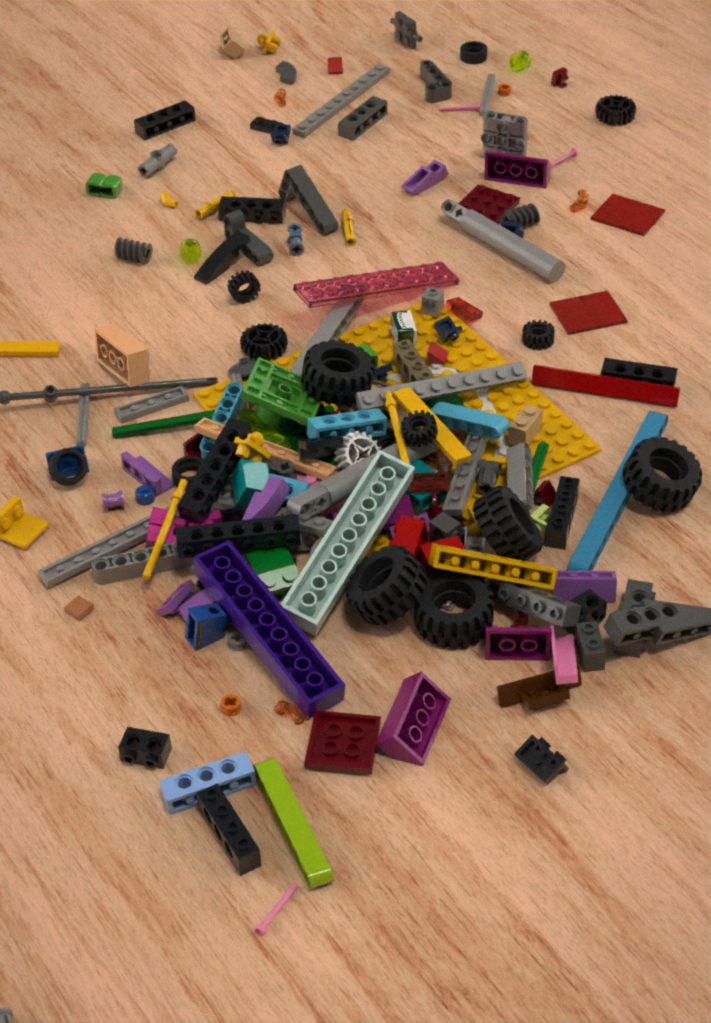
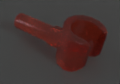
(520, 619)

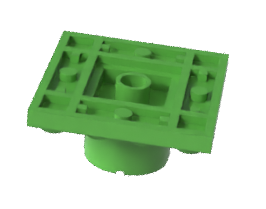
(278, 395)

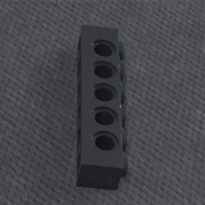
(213, 473)
(243, 534)

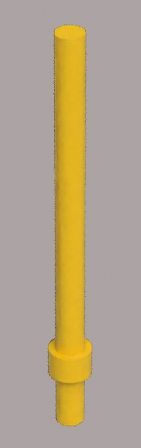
(391, 407)
(176, 497)

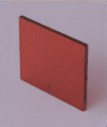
(628, 214)
(588, 312)

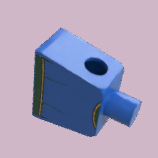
(205, 625)

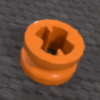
(504, 89)
(230, 710)

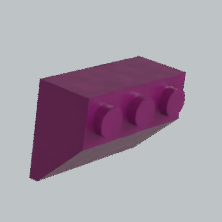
(518, 643)

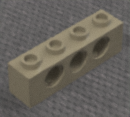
(410, 362)

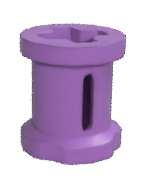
(106, 498)

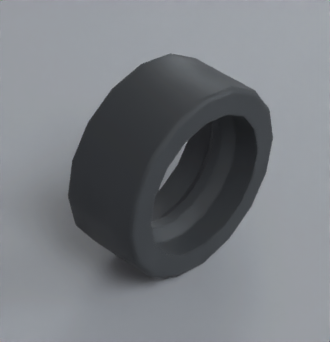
(473, 52)
(78, 456)
(185, 464)

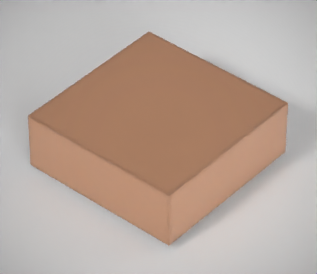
(79, 608)

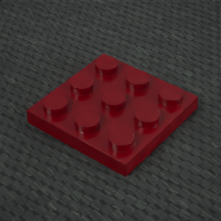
(489, 202)
(343, 742)

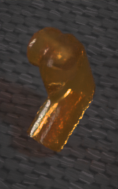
(280, 96)
(284, 706)

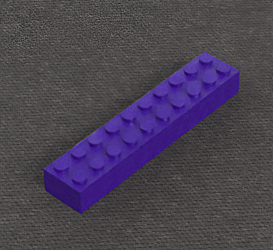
(269, 629)

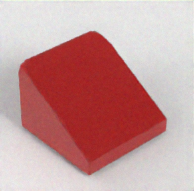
(335, 65)
(436, 354)

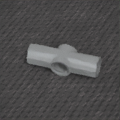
(157, 160)

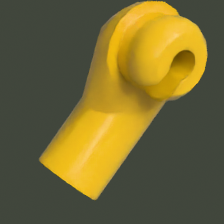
(167, 201)
(503, 462)

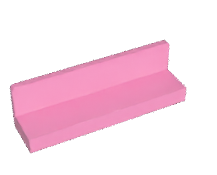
(564, 658)

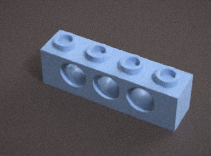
(230, 773)

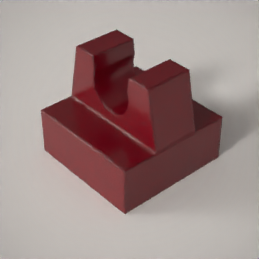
(559, 78)
(545, 493)

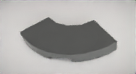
(287, 72)

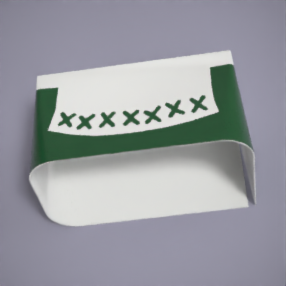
(403, 326)

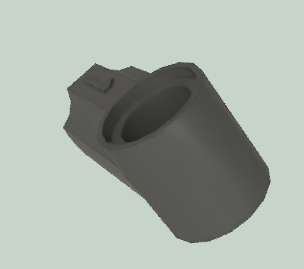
(487, 474)

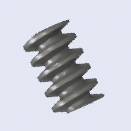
(524, 215)
(133, 250)

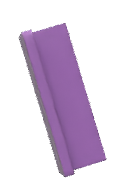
(146, 473)
(573, 583)

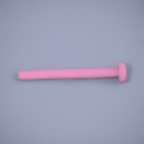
(461, 107)
(574, 152)
(260, 929)

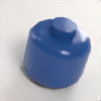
(145, 495)

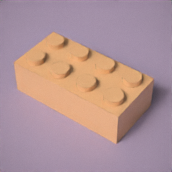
(122, 355)

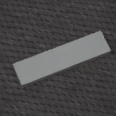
(151, 404)

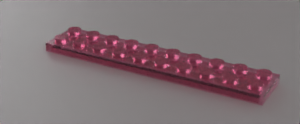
(375, 284)

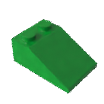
(274, 568)

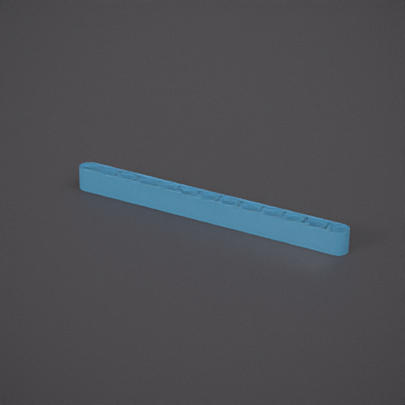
(613, 502)

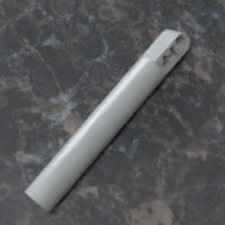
(505, 241)
(341, 485)

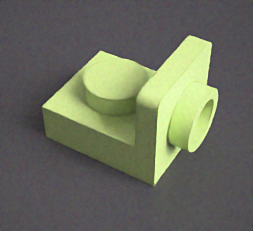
(541, 517)

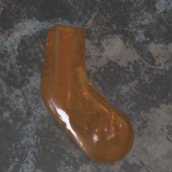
(582, 201)

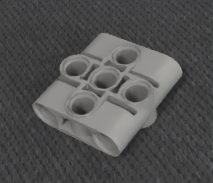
(504, 136)

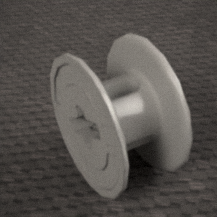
(474, 543)

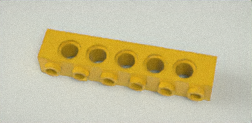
(492, 566)

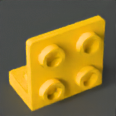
(18, 526)

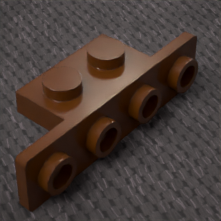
(536, 691)

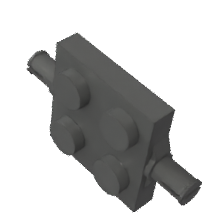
(405, 30)

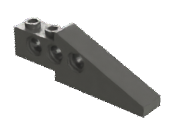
(658, 621)

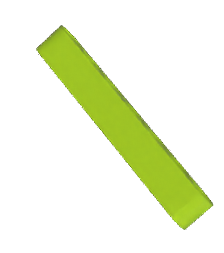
(293, 823)

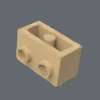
(232, 43)
(525, 425)

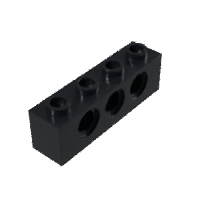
(164, 120)
(254, 209)
(639, 371)
(562, 512)
(229, 829)

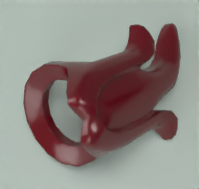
(434, 511)

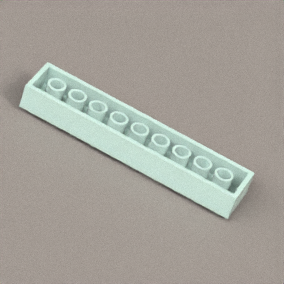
(347, 541)

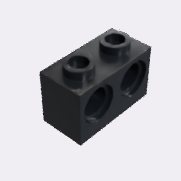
(592, 608)
(145, 747)

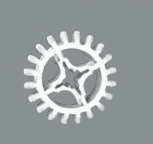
(353, 446)

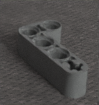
(438, 85)
(256, 249)

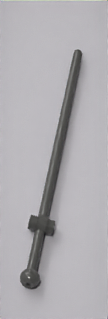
(51, 393)

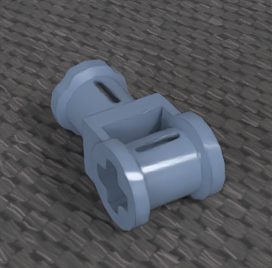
(295, 239)

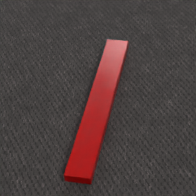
(605, 385)

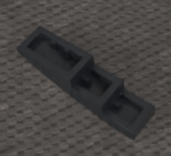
(219, 260)

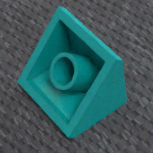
(247, 479)

